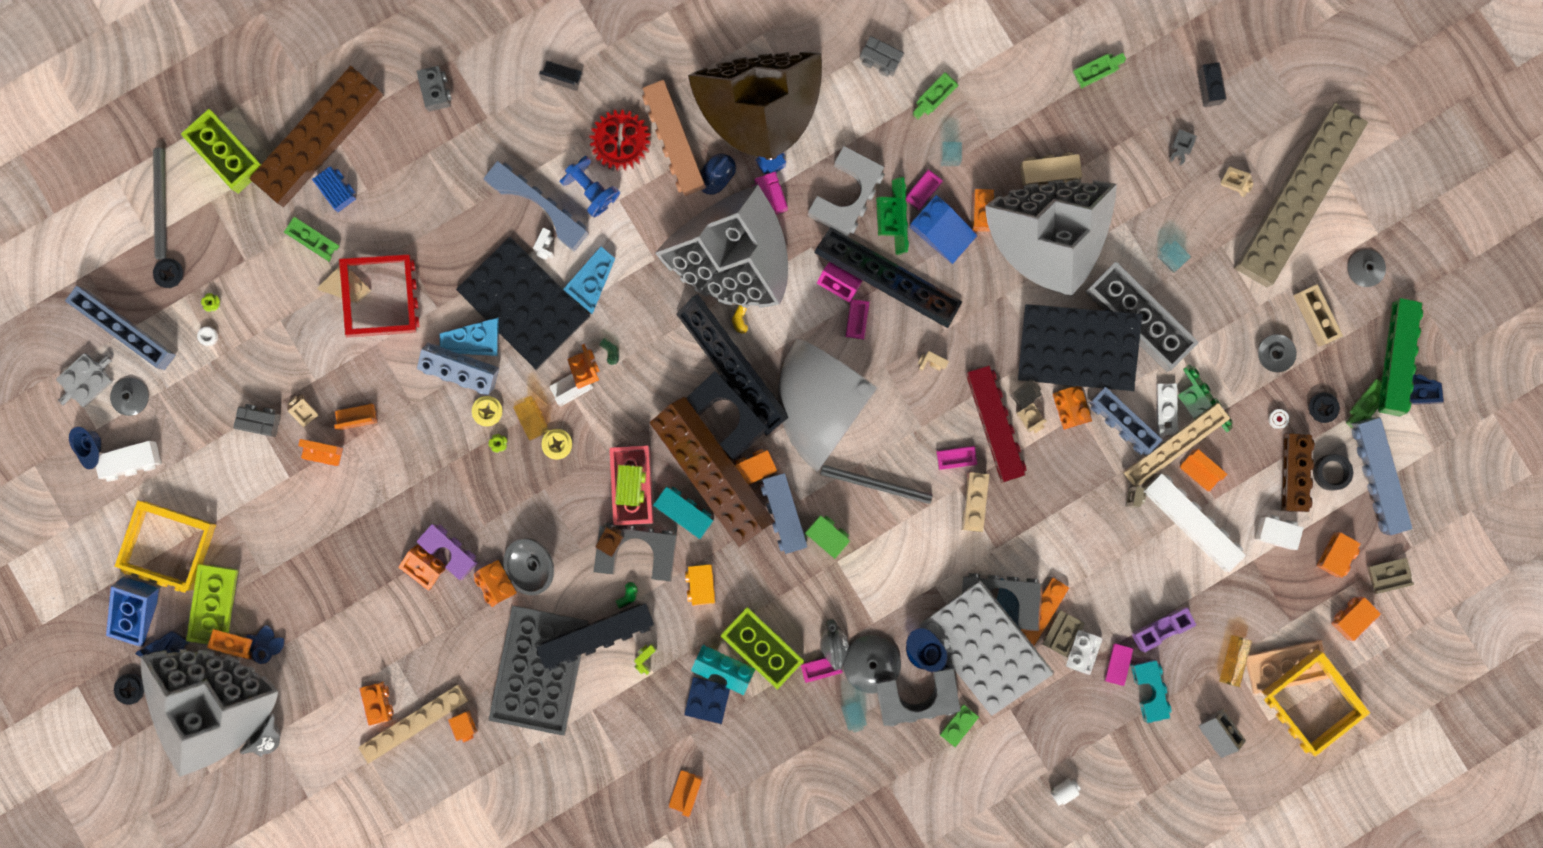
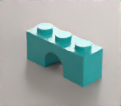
(713, 662)
(1156, 707)

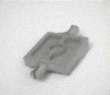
(84, 380)

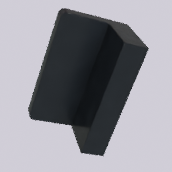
(561, 75)

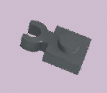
(1183, 145)

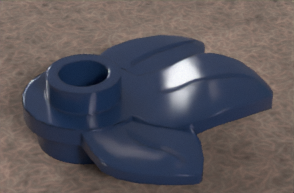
(265, 642)

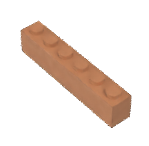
(673, 137)

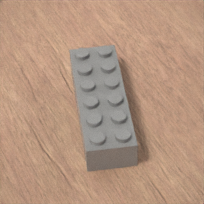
(1160, 332)

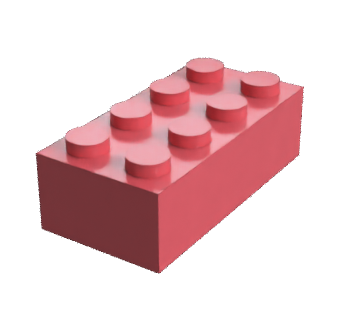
(639, 457)

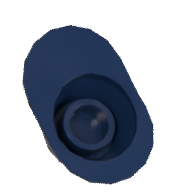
(717, 173)
(86, 446)
(926, 650)

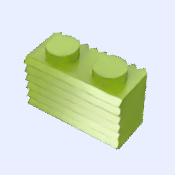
(629, 485)

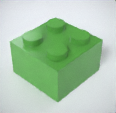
(827, 536)

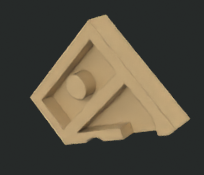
(332, 286)

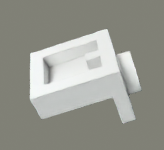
(543, 241)

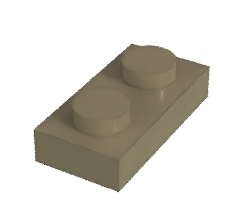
(1135, 497)

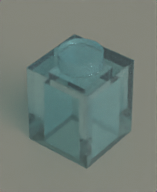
(951, 154)
(1173, 256)
(854, 716)

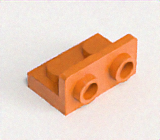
(583, 368)
(320, 452)
(422, 566)
(376, 703)

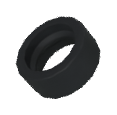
(1347, 467)

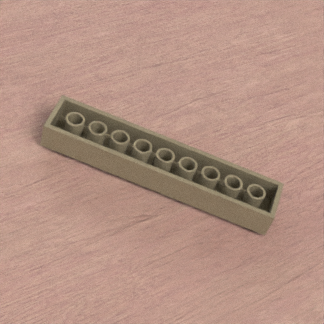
(1301, 195)

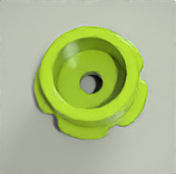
(215, 302)
(501, 447)

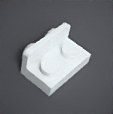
(1084, 652)

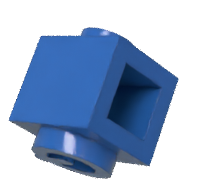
(771, 166)

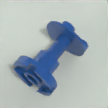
(594, 191)

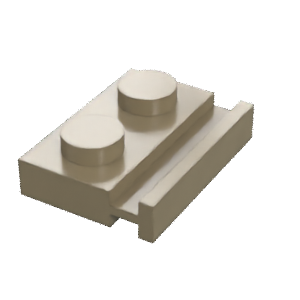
(1390, 575)
(1062, 633)

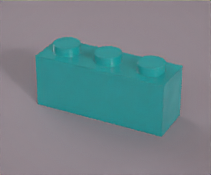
(684, 512)

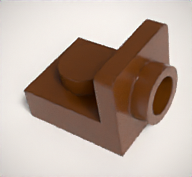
(610, 541)

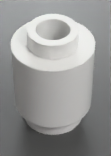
(1065, 791)

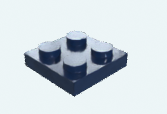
(707, 700)

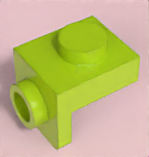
(644, 653)

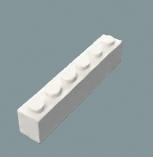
(1194, 522)

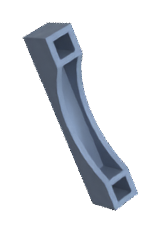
(506, 182)

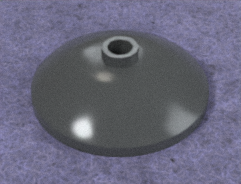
(522, 569)
(867, 650)

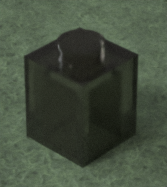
(1026, 394)

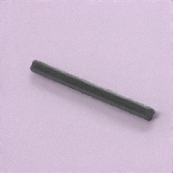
(159, 203)
(876, 484)

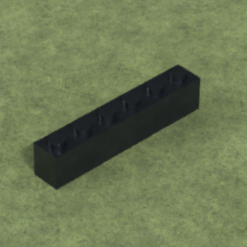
(594, 635)

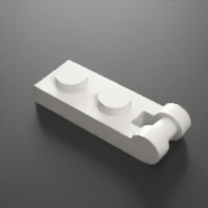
(1166, 409)

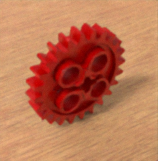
(603, 139)

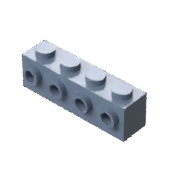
(457, 368)
(1125, 421)
(784, 513)

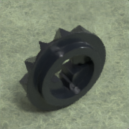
(165, 265)
(1331, 412)
(124, 696)

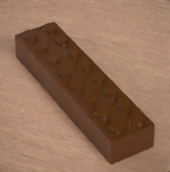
(316, 136)
(711, 471)

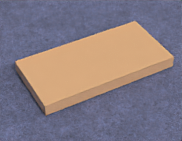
(1270, 665)

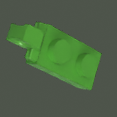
(1098, 69)
(935, 95)
(1366, 404)

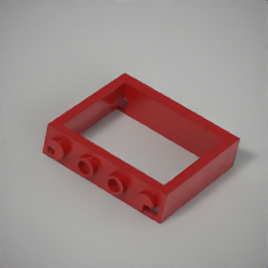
(346, 296)

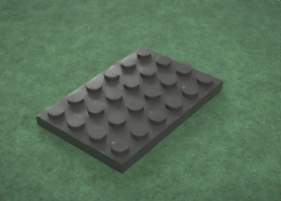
(526, 691)

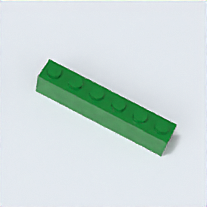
(1400, 357)

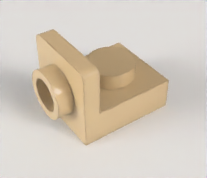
(1238, 181)
(935, 361)
(301, 410)
(1031, 418)

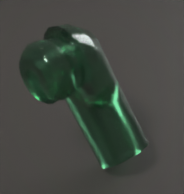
(612, 351)

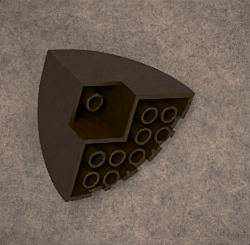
(761, 100)

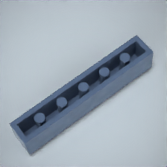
(120, 328)
(1381, 476)

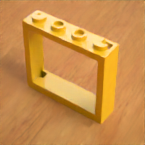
(132, 534)
(1337, 729)

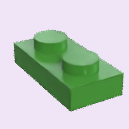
(959, 726)

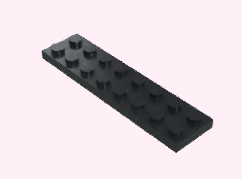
(888, 277)
(730, 361)

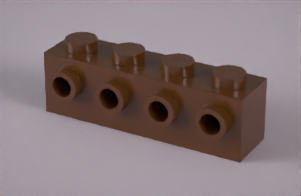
(1296, 472)

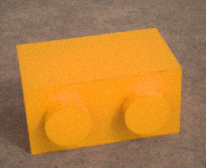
(701, 585)

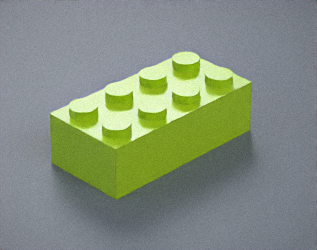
(222, 150)
(762, 648)

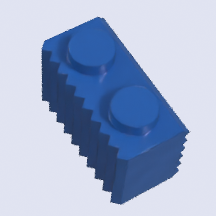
(334, 189)

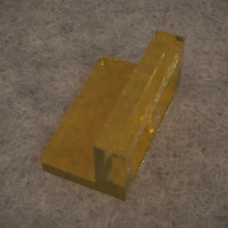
(531, 418)

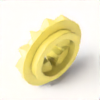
(482, 403)
(548, 441)

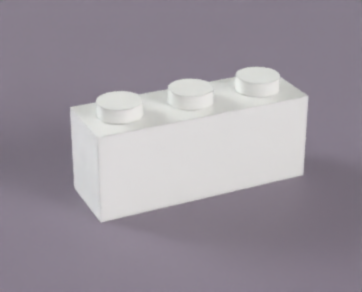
(128, 461)

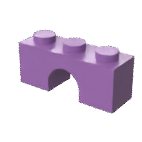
(461, 561)
(1157, 631)

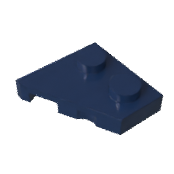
(1426, 391)
(171, 642)

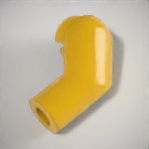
(737, 320)

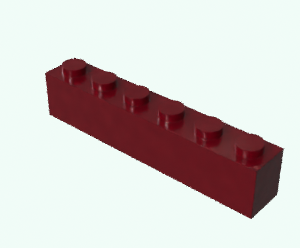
(995, 424)

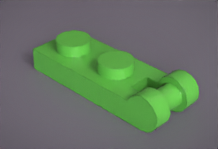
(310, 238)

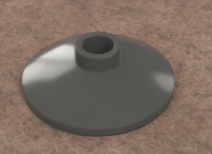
(1360, 274)
(1285, 349)
(137, 398)

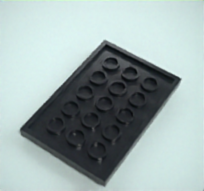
(530, 305)
(1080, 347)

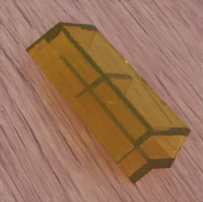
(1235, 661)

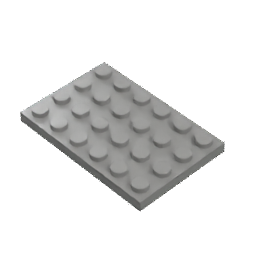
(987, 648)

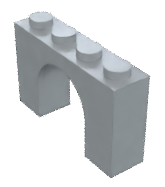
(844, 218)

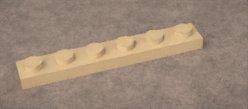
(1176, 445)
(413, 724)

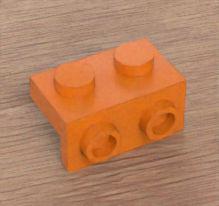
(1072, 407)
(494, 583)

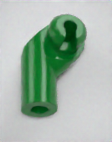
(630, 595)

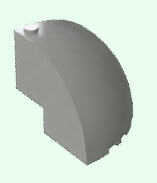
(1053, 230)
(732, 251)
(819, 400)
(203, 705)

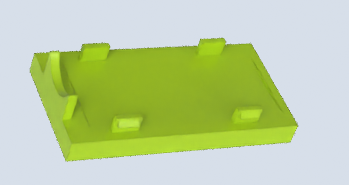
(211, 602)

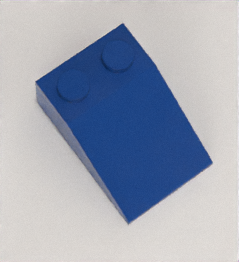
(943, 229)
(131, 610)

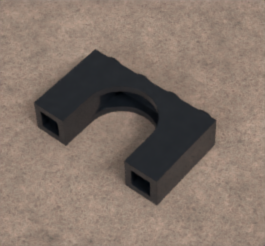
(750, 425)

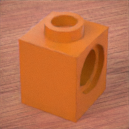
(463, 726)

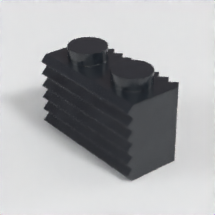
(1211, 84)

